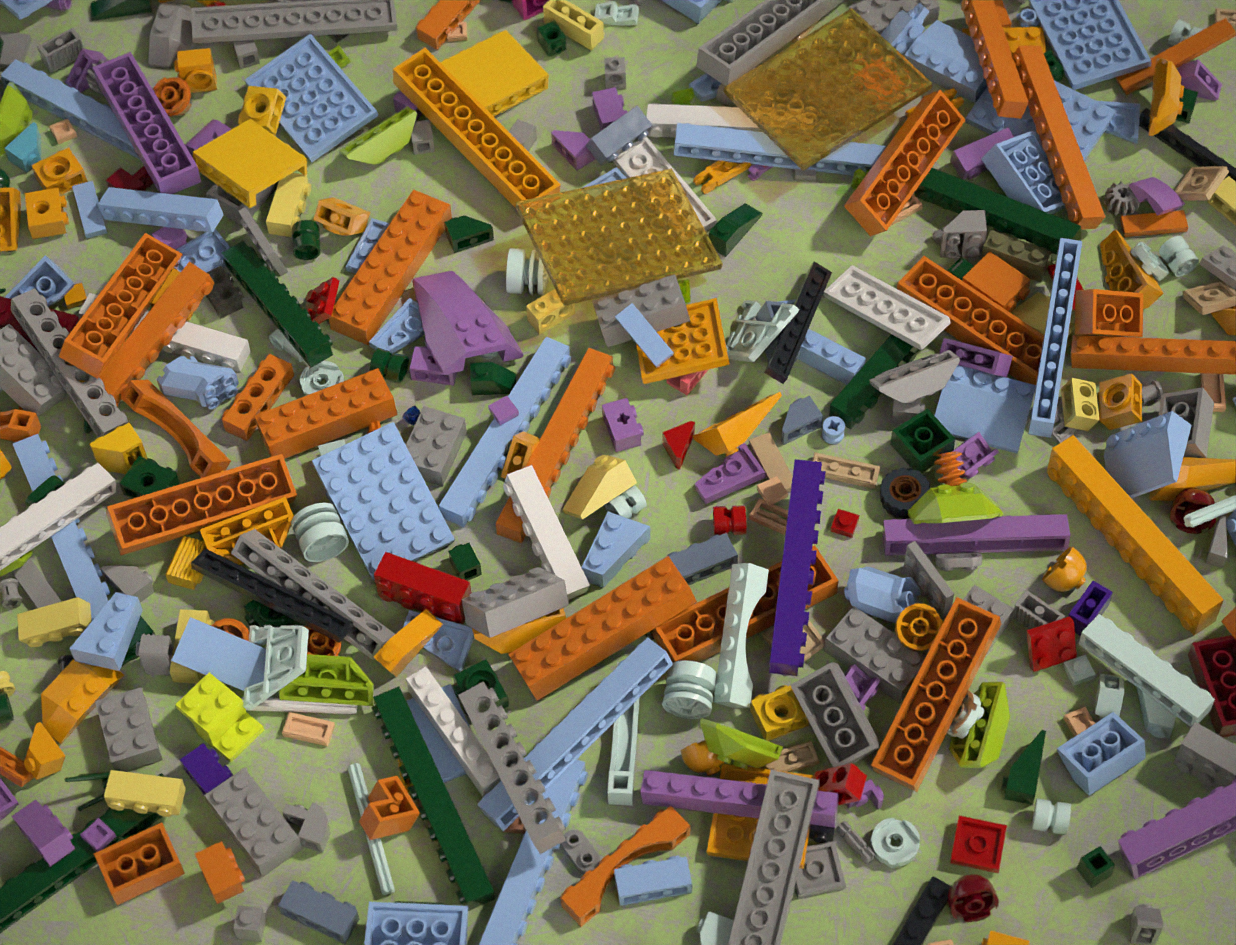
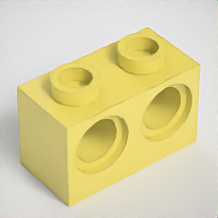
(548, 312)
(1080, 404)

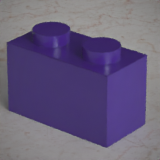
(1090, 605)
(205, 769)

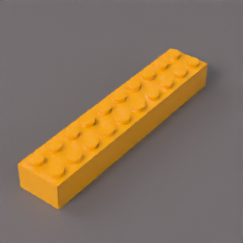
(472, 129)
(1134, 535)

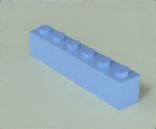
(160, 209)

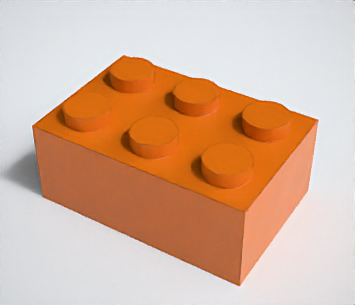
(1108, 313)
(139, 863)

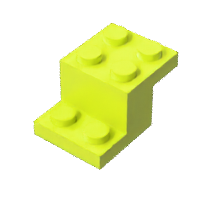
(219, 717)

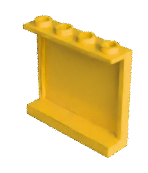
(498, 72)
(247, 161)

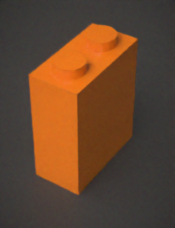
(998, 281)

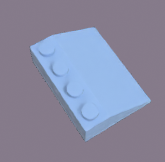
(948, 60)
(1025, 172)
(987, 405)
(1147, 454)
(416, 924)

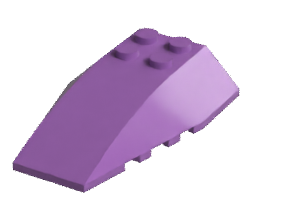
(459, 323)

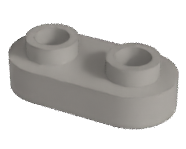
(968, 560)
(579, 851)

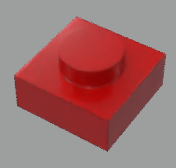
(845, 523)

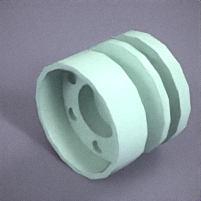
(525, 272)
(319, 532)
(689, 690)

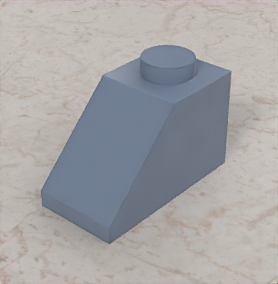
(801, 419)

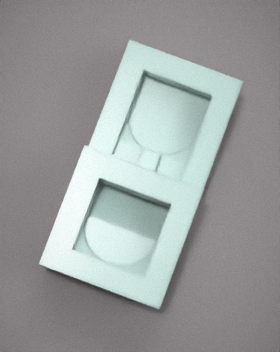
(614, 15)

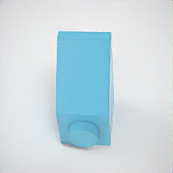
(25, 148)

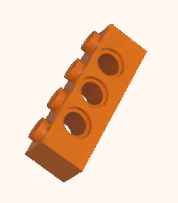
(267, 391)

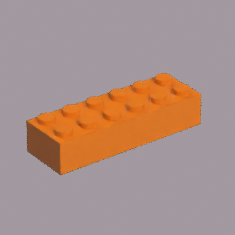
(326, 414)

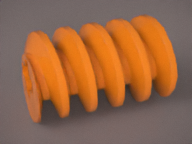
(950, 469)

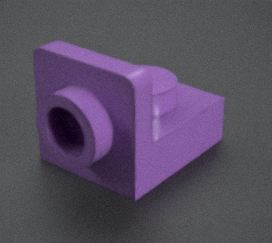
(872, 792)

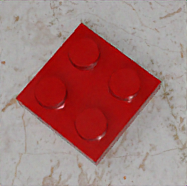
(321, 300)
(1051, 644)
(978, 844)

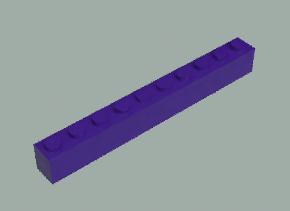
(795, 568)

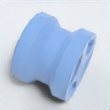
(830, 435)

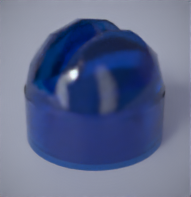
(411, 415)

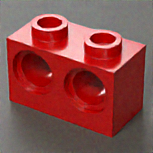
(844, 780)

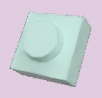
(1079, 670)

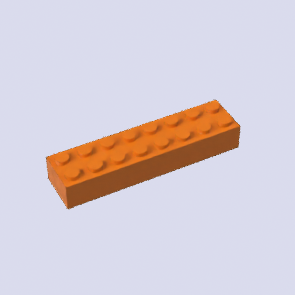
(904, 163)
(390, 267)
(119, 306)
(975, 317)
(198, 504)
(602, 628)
(699, 628)
(936, 694)

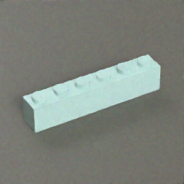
(1146, 670)

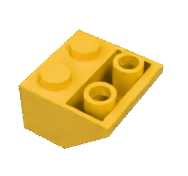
(118, 449)

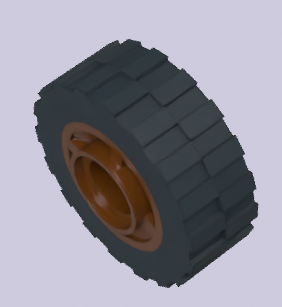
(898, 482)

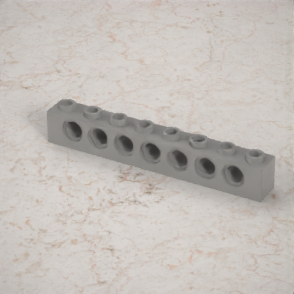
(32, 303)
(284, 570)
(550, 831)

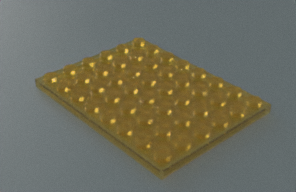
(827, 88)
(617, 236)

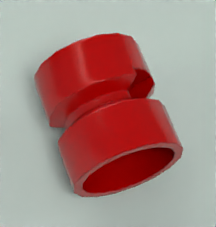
(729, 520)

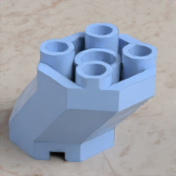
(198, 381)
(880, 592)

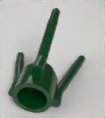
(91, 776)

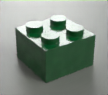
(921, 439)

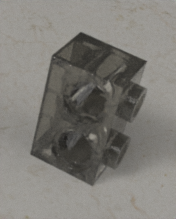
(224, 296)

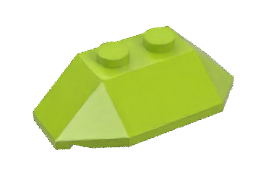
(13, 115)
(382, 139)
(954, 504)
(330, 681)
(987, 734)
(738, 746)

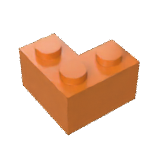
(389, 809)
(220, 871)

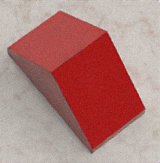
(678, 442)

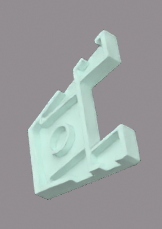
(755, 336)
(283, 662)

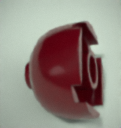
(1188, 502)
(972, 898)

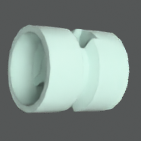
(1180, 30)
(1178, 256)
(627, 503)
(1051, 816)

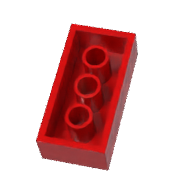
(421, 588)

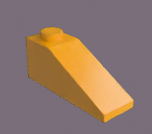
(408, 642)

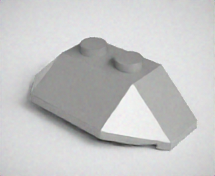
(170, 34)
(917, 377)

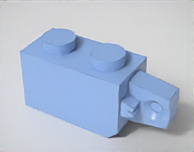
(905, 28)

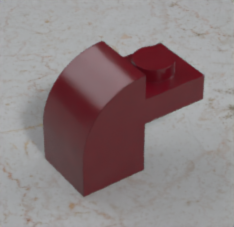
(124, 180)

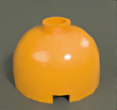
(1067, 571)
(918, 626)
(700, 759)

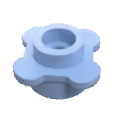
(1027, 18)

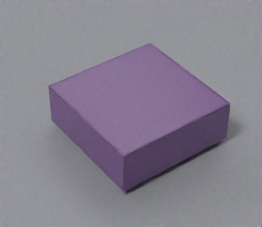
(503, 410)
(98, 835)

